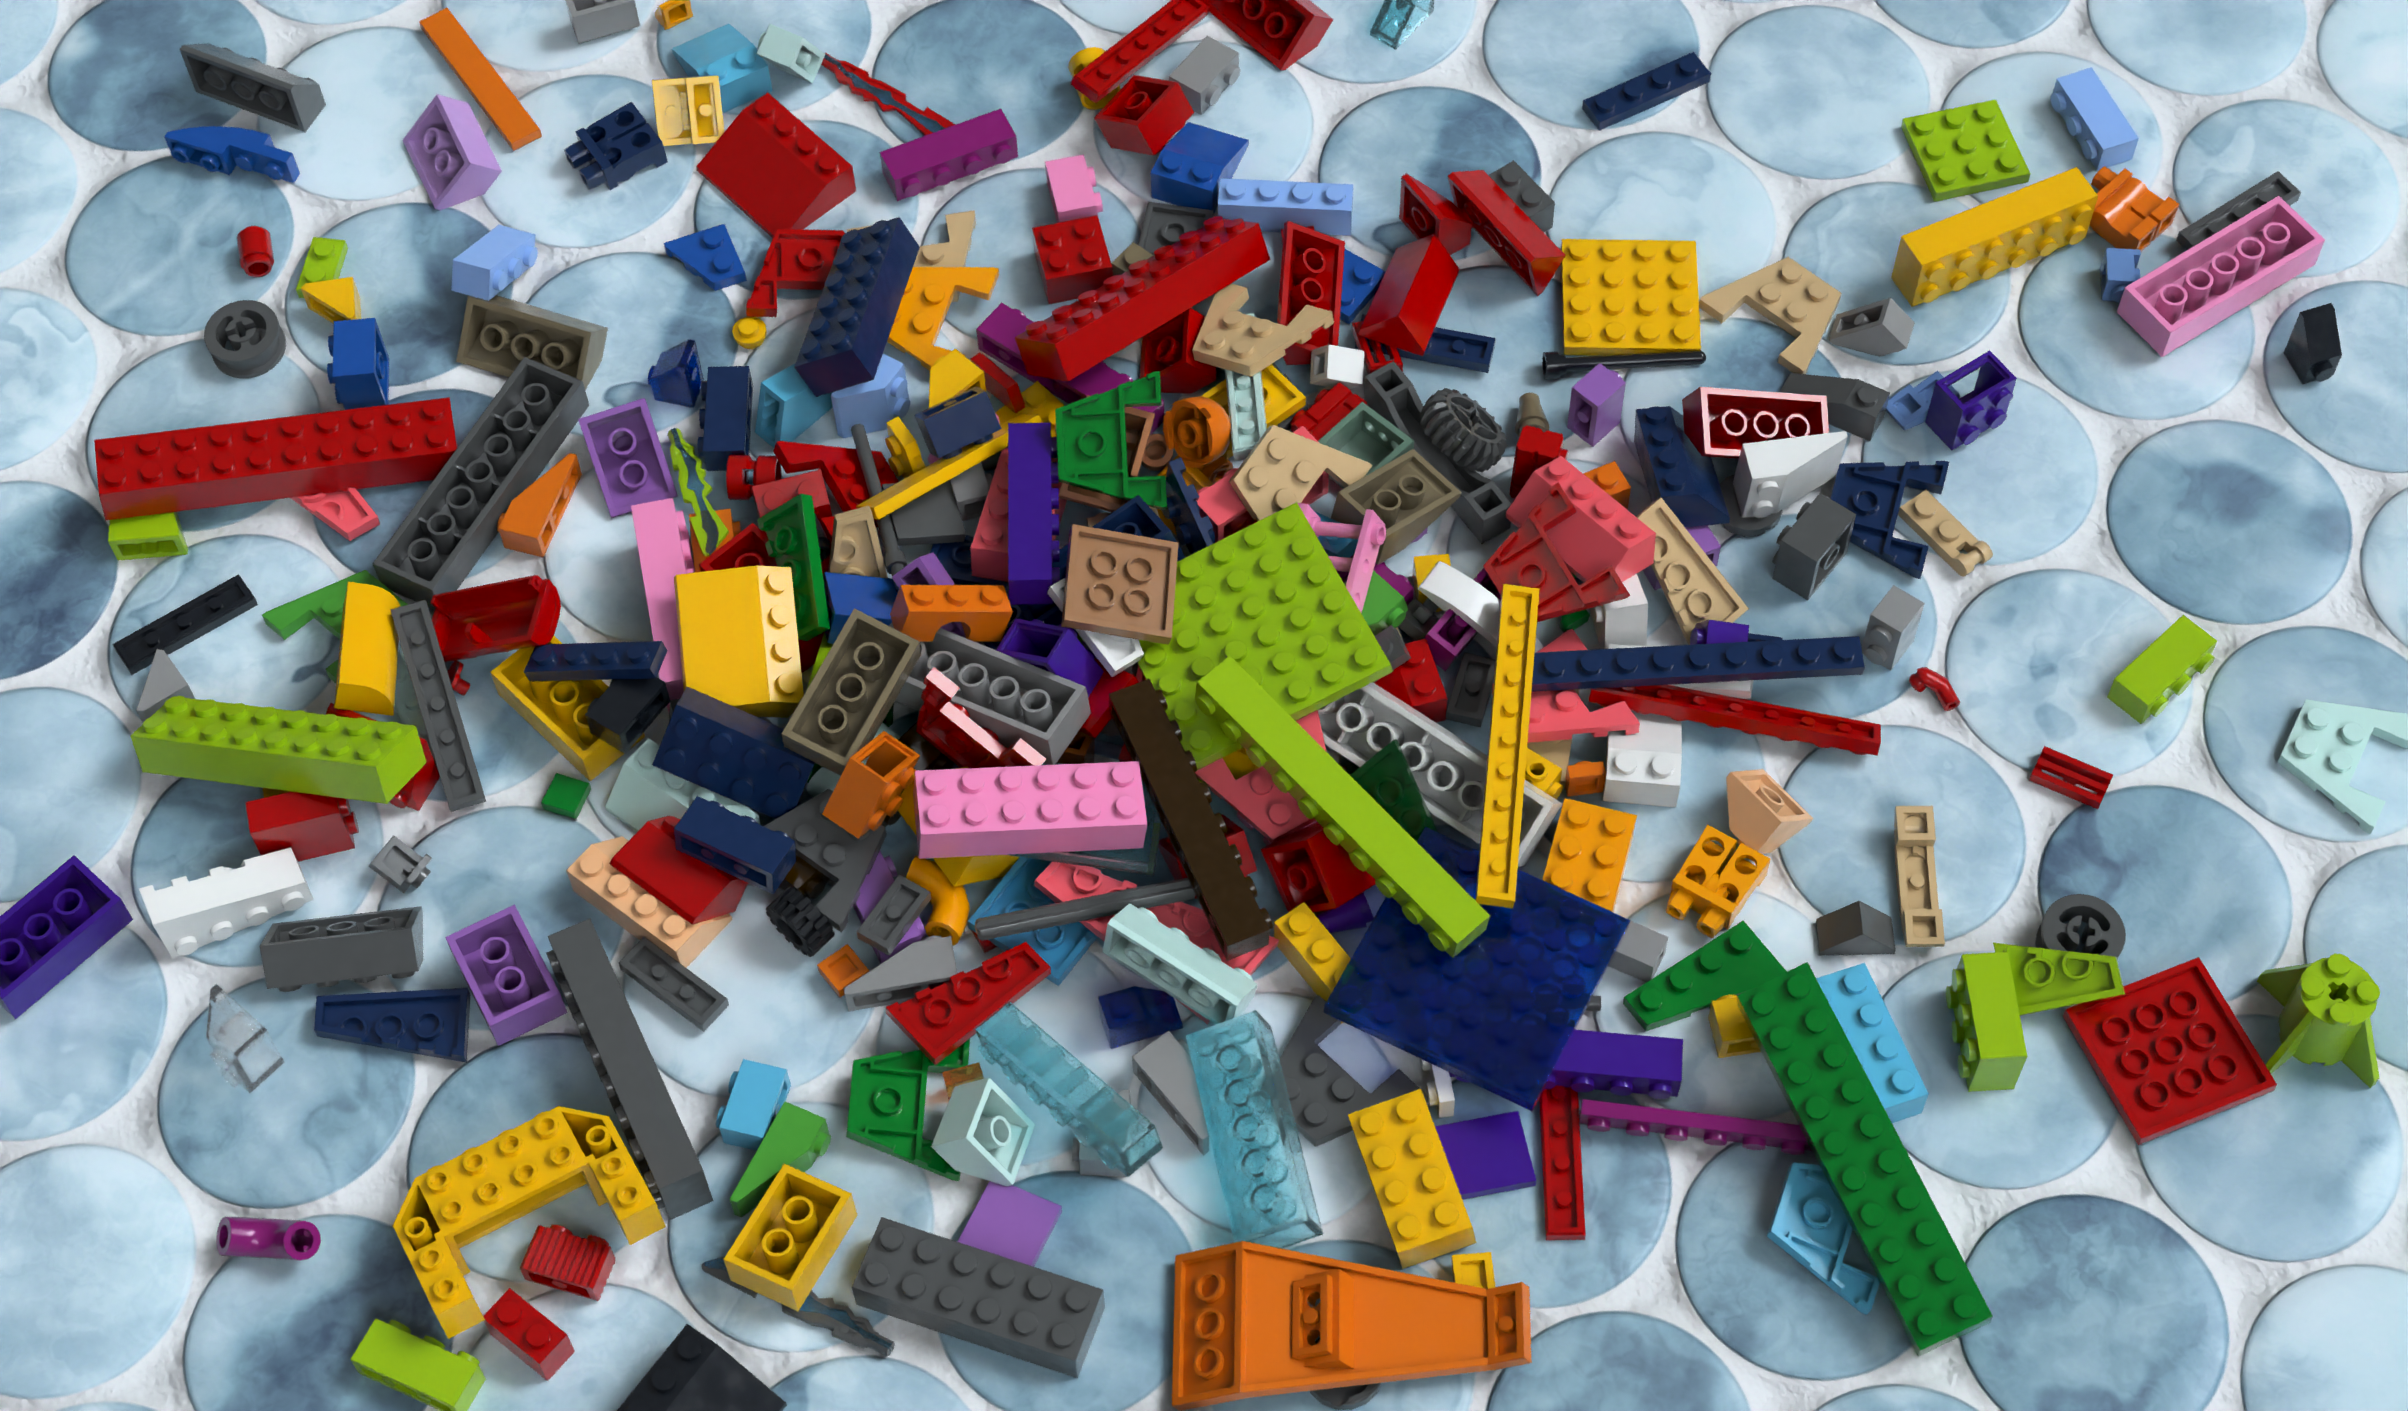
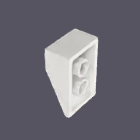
(1785, 470)
(1646, 764)

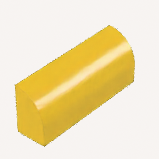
(367, 651)

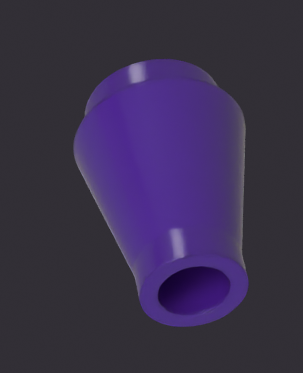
(1348, 916)

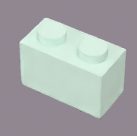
(790, 53)

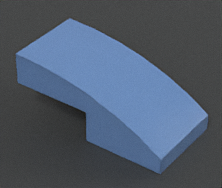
(1911, 404)

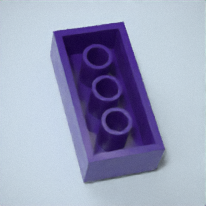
(55, 933)

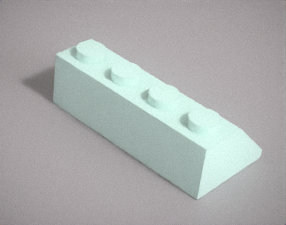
(651, 793)
(1177, 965)

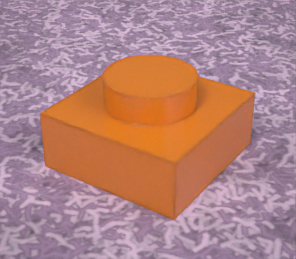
(1585, 778)
(842, 969)

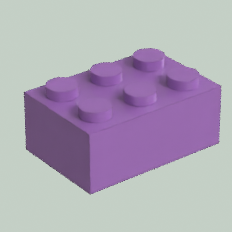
(506, 975)

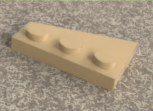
(856, 545)

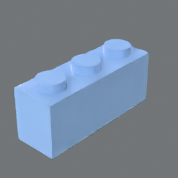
(2094, 119)
(493, 262)

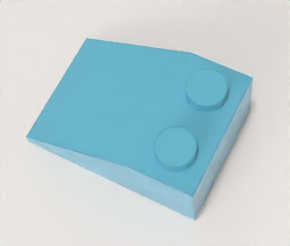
(731, 57)

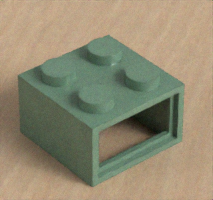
(1367, 437)

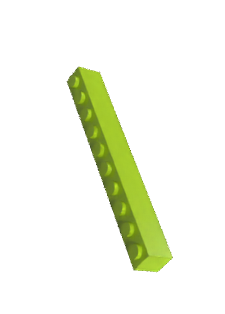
(1341, 807)

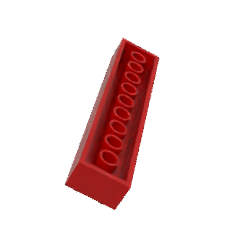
(273, 458)

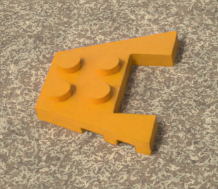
(927, 303)

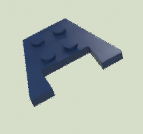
(1875, 498)

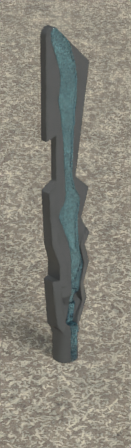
(819, 1313)

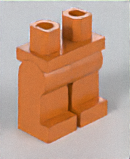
(2129, 212)

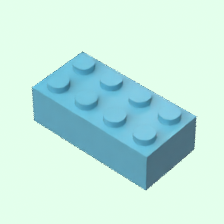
(1875, 1041)

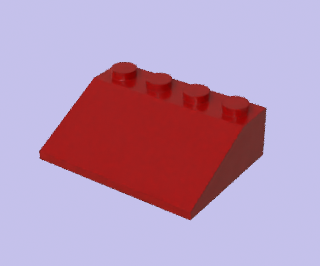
(777, 168)

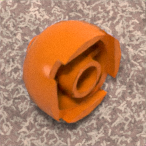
(1197, 430)

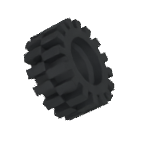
(800, 921)

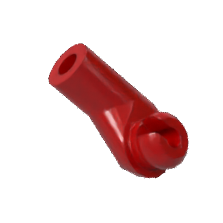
(1939, 684)

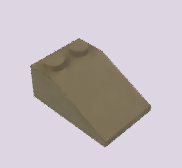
(1405, 496)

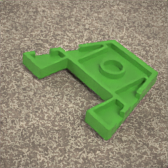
(324, 606)

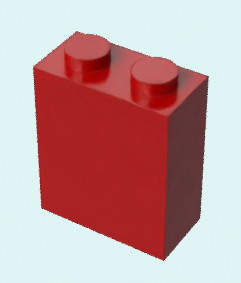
(302, 821)

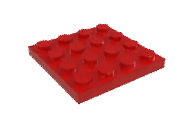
(2169, 1051)

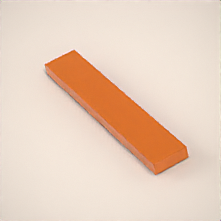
(480, 79)

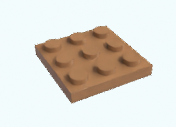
(1120, 584)

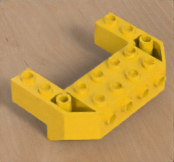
(506, 1181)

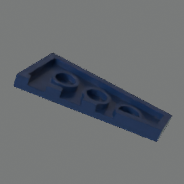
(1184, 510)

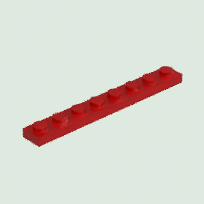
(1746, 715)

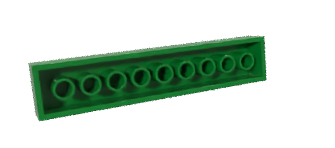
(1864, 1160)

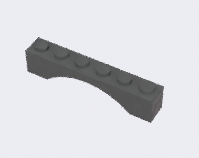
(1481, 501)

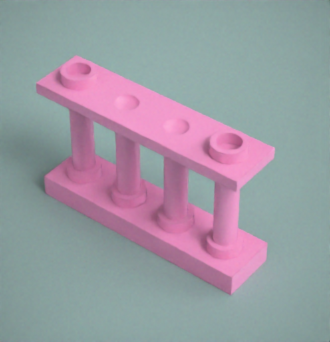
(1360, 567)

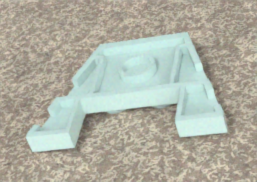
(2328, 747)

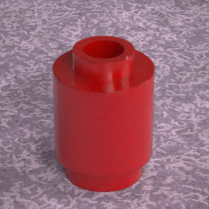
(255, 251)

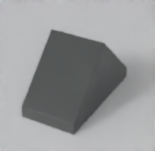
(1855, 931)

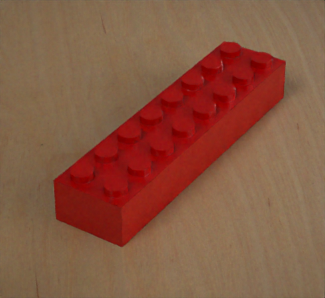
(1141, 298)

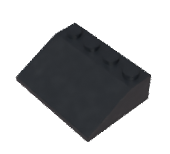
(700, 1377)

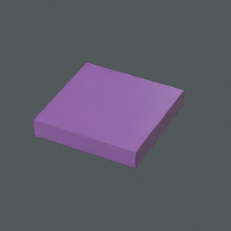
(1011, 1223)

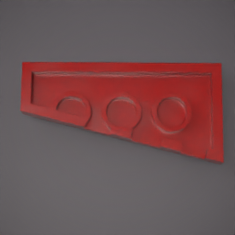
(950, 1013)

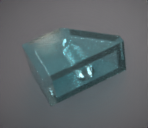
(1399, 20)

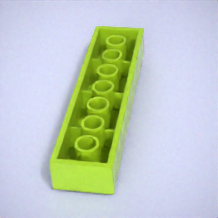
(279, 749)

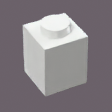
(1337, 364)

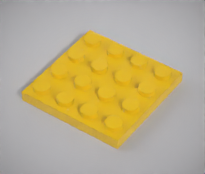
(1629, 297)

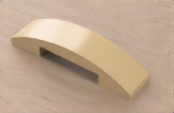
(1917, 877)

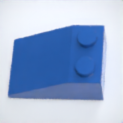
(1193, 164)

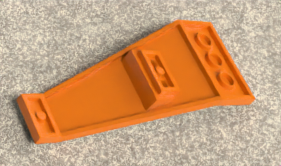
(1253, 1324)

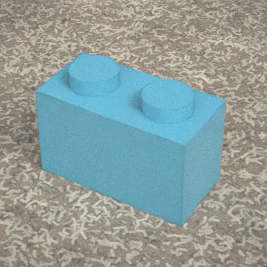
(753, 1103)

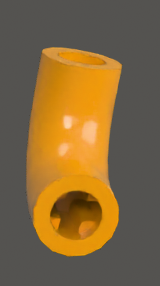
(948, 902)

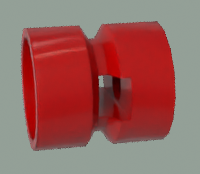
(765, 469)

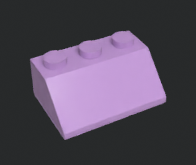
(451, 153)

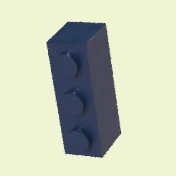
(725, 416)
(735, 844)

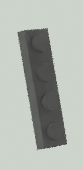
(2237, 208)

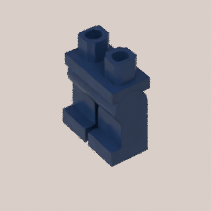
(615, 148)

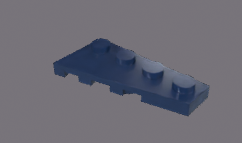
(405, 1021)

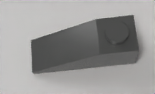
(1850, 402)

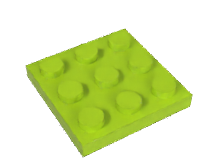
(1965, 150)

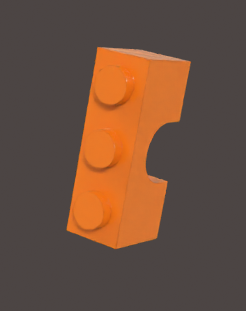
(926, 608)

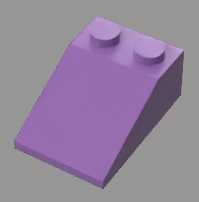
(627, 456)

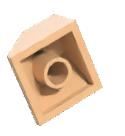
(1762, 811)

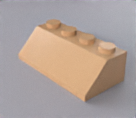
(636, 908)

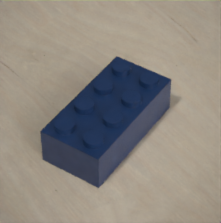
(732, 755)

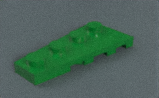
(796, 545)
(1719, 968)

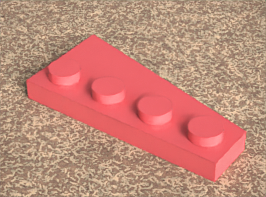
(342, 511)

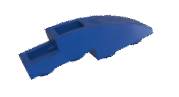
(227, 147)

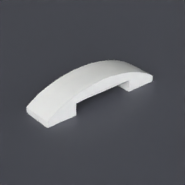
(1467, 598)

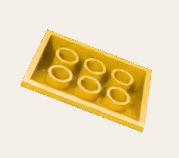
(741, 638)

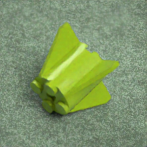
(2325, 1015)

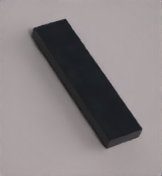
(185, 623)

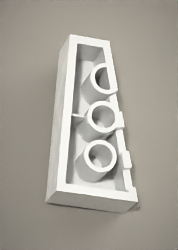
(1623, 620)
(225, 901)

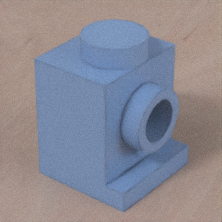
(2118, 271)

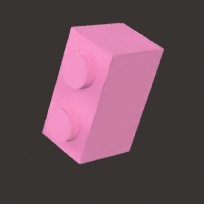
(1071, 188)

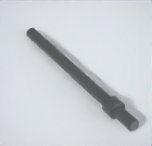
(894, 558)

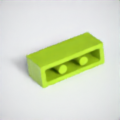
(2163, 670)
(418, 1366)

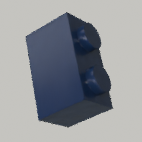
(958, 422)

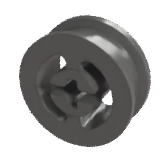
(239, 325)
(2101, 936)

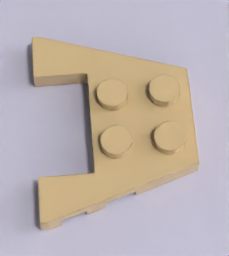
(950, 253)
(1789, 299)
(1247, 342)
(1286, 468)

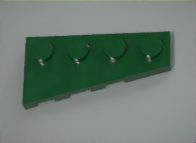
(1393, 787)

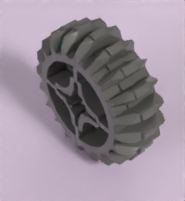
(1463, 430)

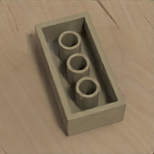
(851, 692)

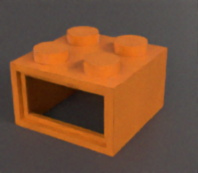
(873, 789)

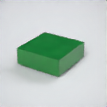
(566, 796)

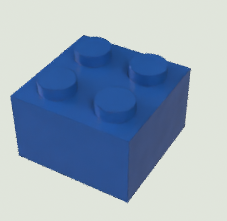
(358, 364)

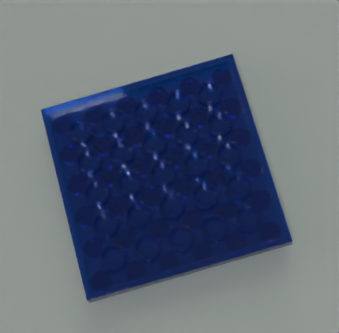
(1498, 1005)

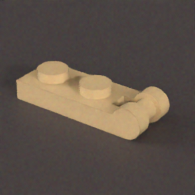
(1944, 533)

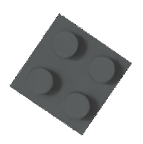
(1813, 545)

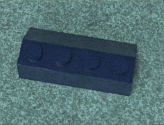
(1677, 469)

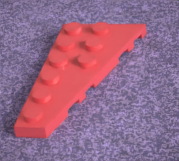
(1070, 882)

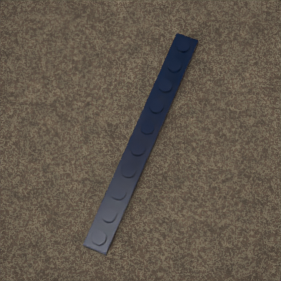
(1697, 663)

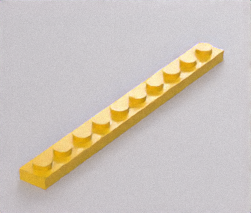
(1507, 747)

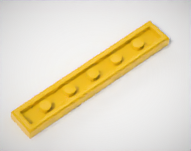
(941, 471)

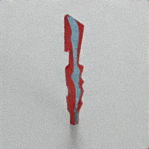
(884, 95)

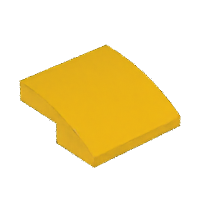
(688, 110)

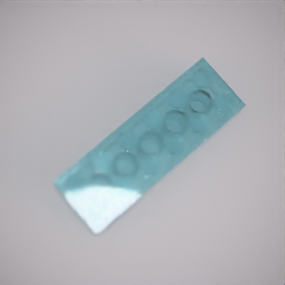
(1253, 1133)

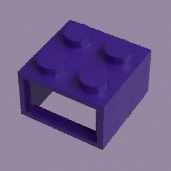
(1985, 407)
(1052, 650)

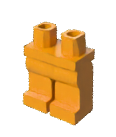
(1716, 881)

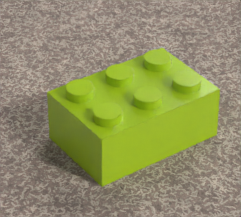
(1986, 1022)

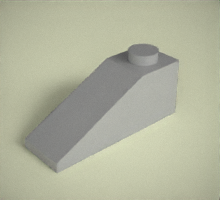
(904, 974)
(1170, 1077)

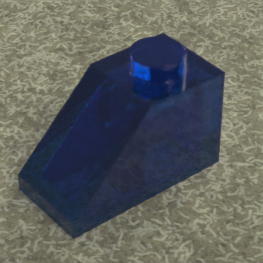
(677, 375)
(1137, 1015)

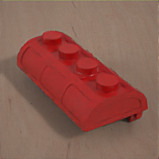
(496, 617)

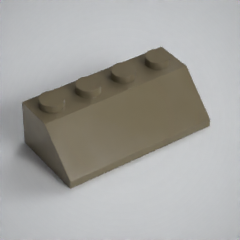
(505, 331)

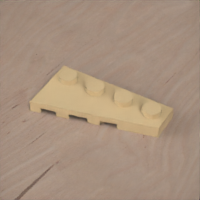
(1687, 574)

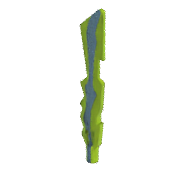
(706, 524)

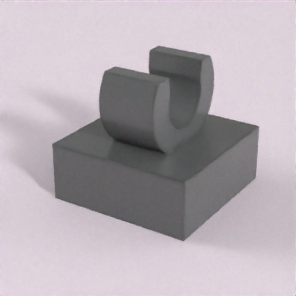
(1419, 619)

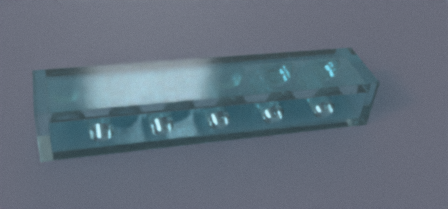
(1069, 1090)

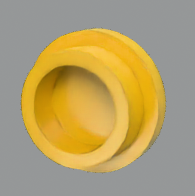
(749, 332)

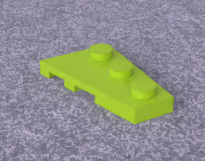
(2060, 978)

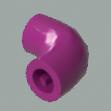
(267, 1238)

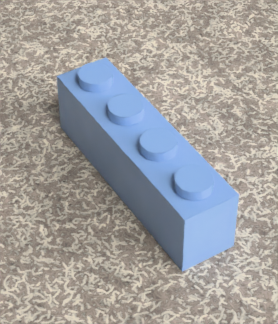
(1276, 202)

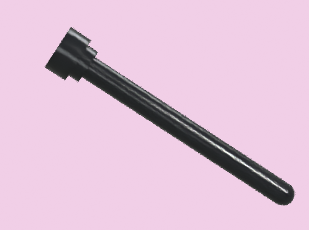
(1556, 365)

